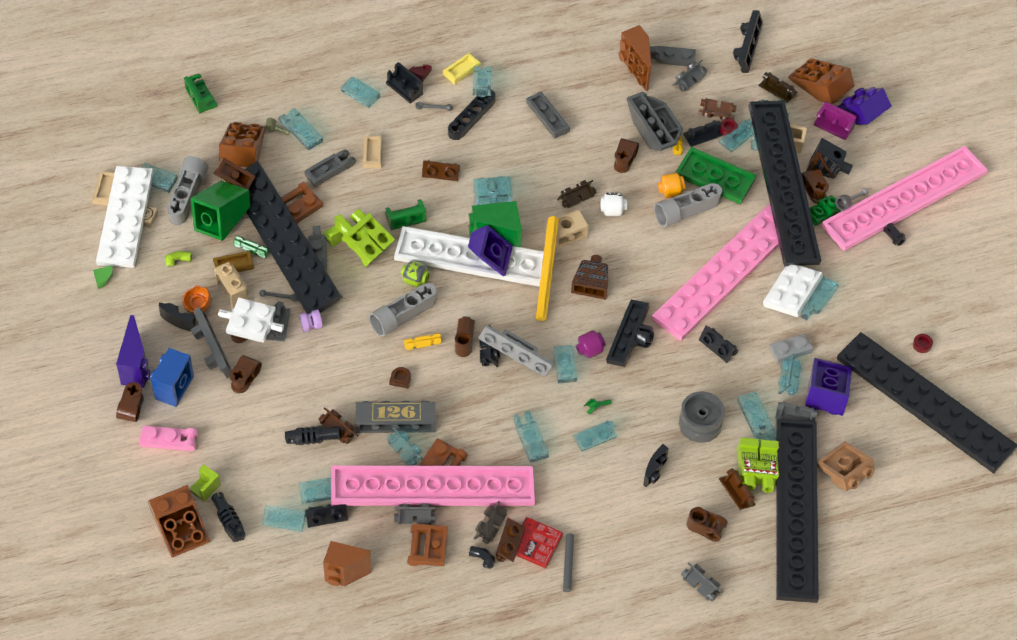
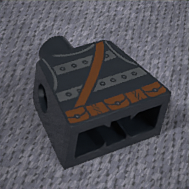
(829, 159)

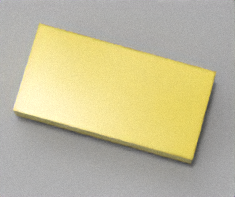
(461, 68)

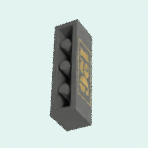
(386, 415)

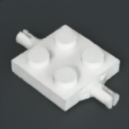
(251, 320)

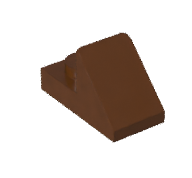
(233, 174)

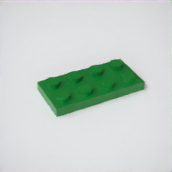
(705, 169)

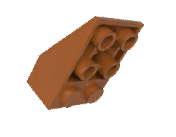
(636, 54)
(823, 80)
(242, 143)
(178, 521)

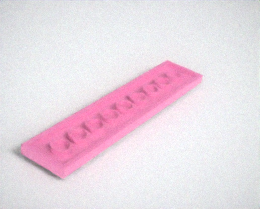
(904, 198)
(719, 276)
(432, 485)

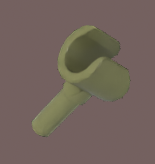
(271, 126)

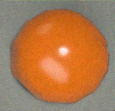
(196, 298)

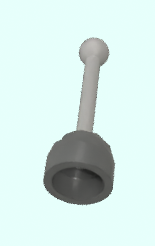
(847, 200)

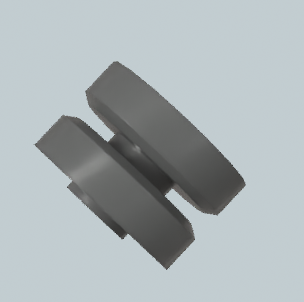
(701, 416)

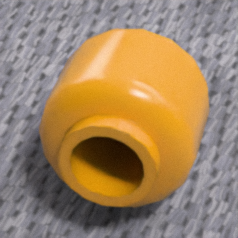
(671, 185)

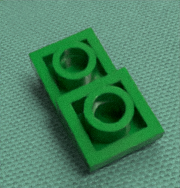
(823, 210)

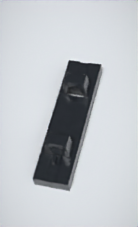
(751, 31)

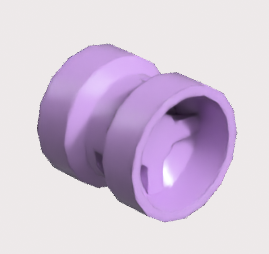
(306, 322)

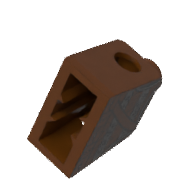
(591, 278)

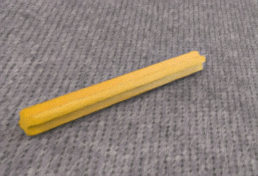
(547, 268)

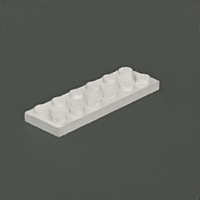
(125, 217)

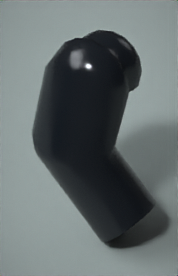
(484, 554)

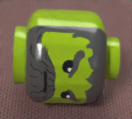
(415, 273)

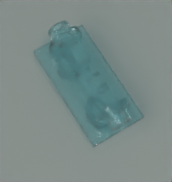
(738, 136)
(790, 369)
(595, 435)
(400, 441)

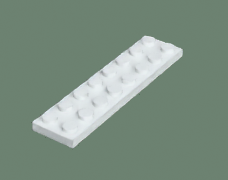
(453, 254)

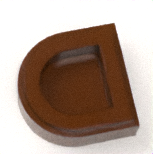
(400, 377)

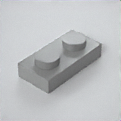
(796, 345)

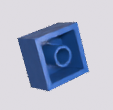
(172, 377)

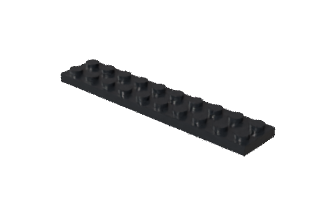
(784, 183)
(288, 244)
(927, 402)
(797, 512)

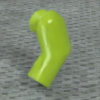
(177, 255)

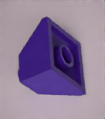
(491, 248)

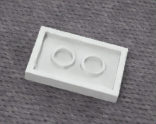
(792, 289)

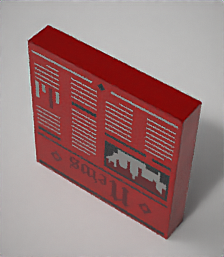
(538, 542)

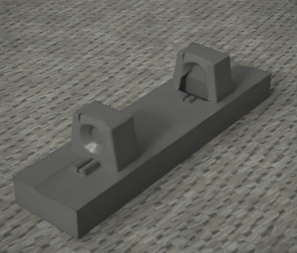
(204, 329)

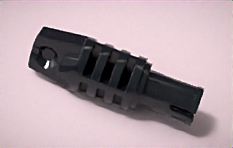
(312, 435)
(228, 518)

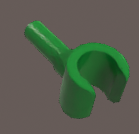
(593, 404)

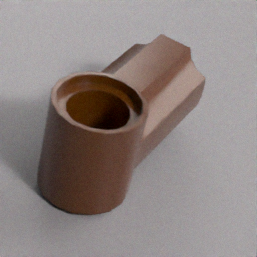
(464, 336)

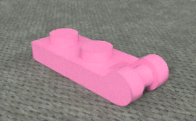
(168, 438)

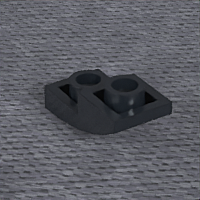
(171, 314)
(654, 466)

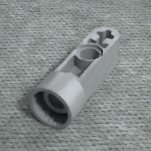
(191, 176)
(687, 204)
(389, 317)

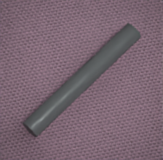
(568, 562)

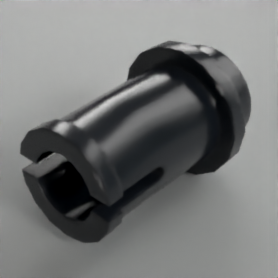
(897, 237)

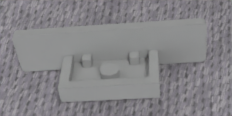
(516, 348)

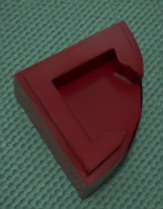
(421, 71)

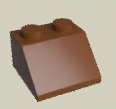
(345, 564)

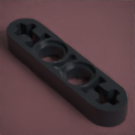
(468, 112)

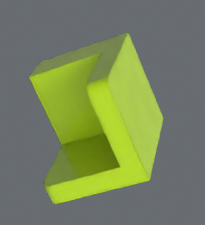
(333, 234)
(206, 484)

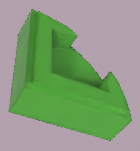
(103, 275)

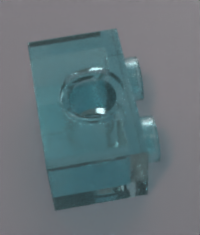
(492, 190)

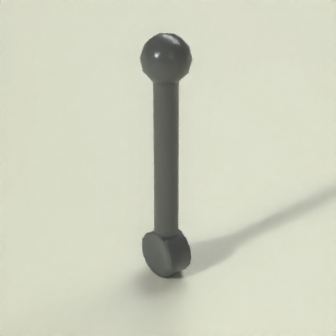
(419, 105)
(293, 297)

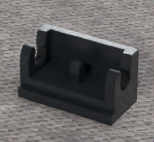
(405, 83)

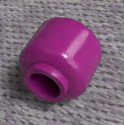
(590, 344)

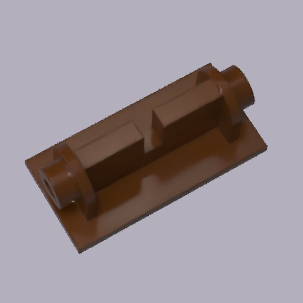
(710, 108)
(440, 170)
(332, 419)
(739, 493)
(509, 541)

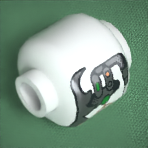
(613, 204)

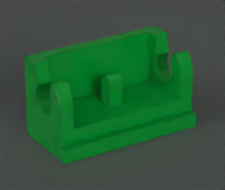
(199, 93)
(406, 216)

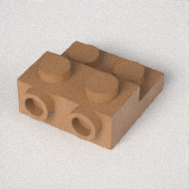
(847, 466)

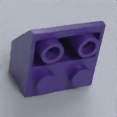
(866, 104)

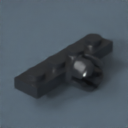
(631, 334)

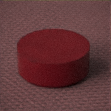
(728, 126)
(922, 343)

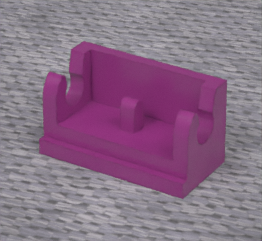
(835, 120)

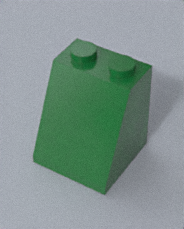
(219, 209)
(500, 217)

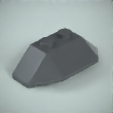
(654, 121)

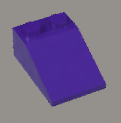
(131, 362)
(828, 387)

